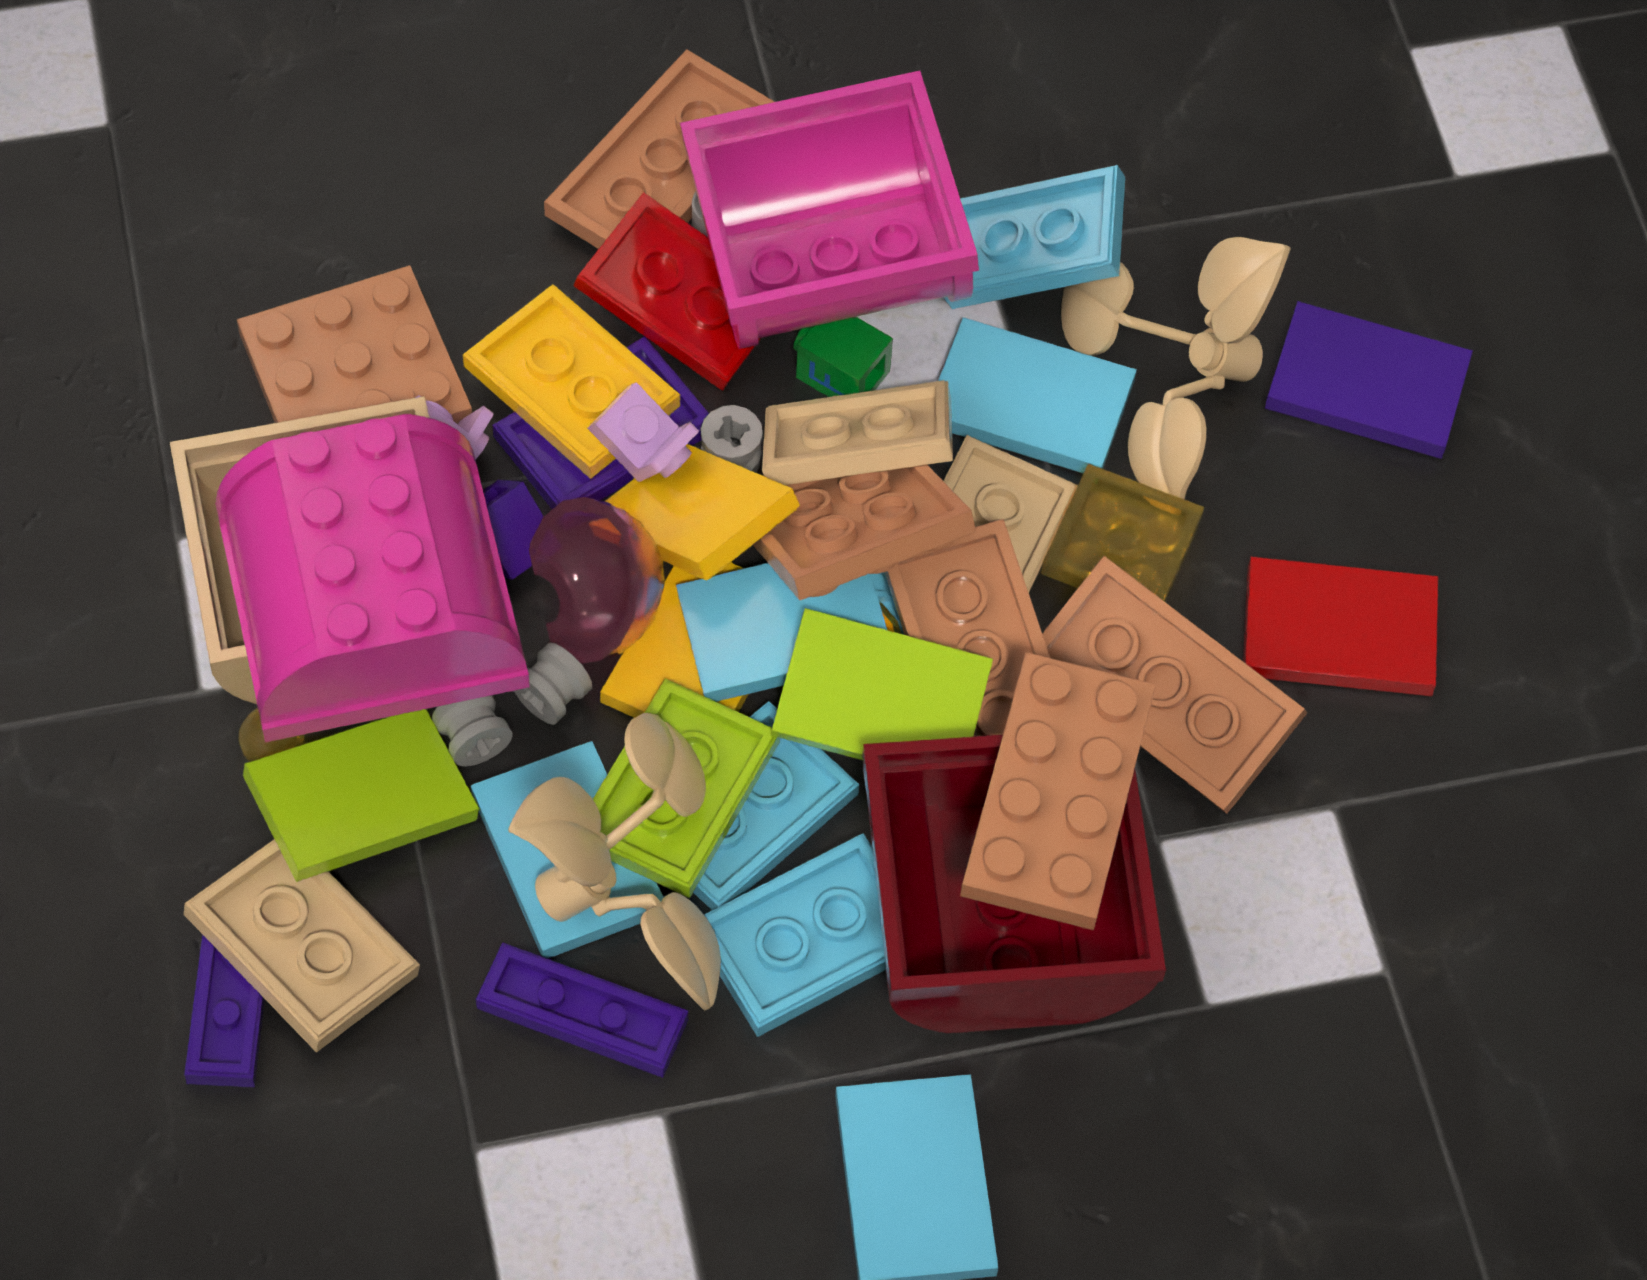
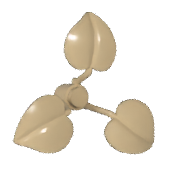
(1236, 289)
(567, 827)

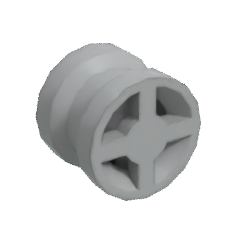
(735, 423)
(554, 683)
(472, 730)

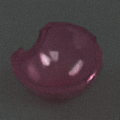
(603, 575)

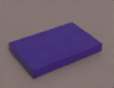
(1369, 379)
(556, 475)

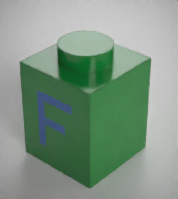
(843, 357)

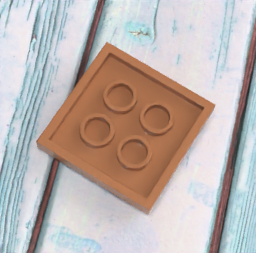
(352, 350)
(862, 527)

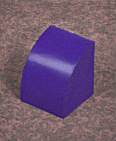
(513, 522)

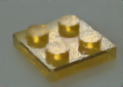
(1129, 525)

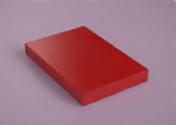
(667, 287)
(1341, 626)

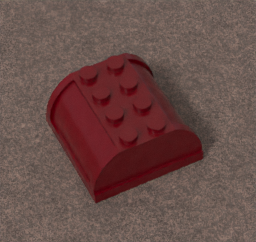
(978, 963)

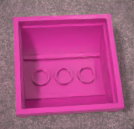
(830, 207)
(366, 575)

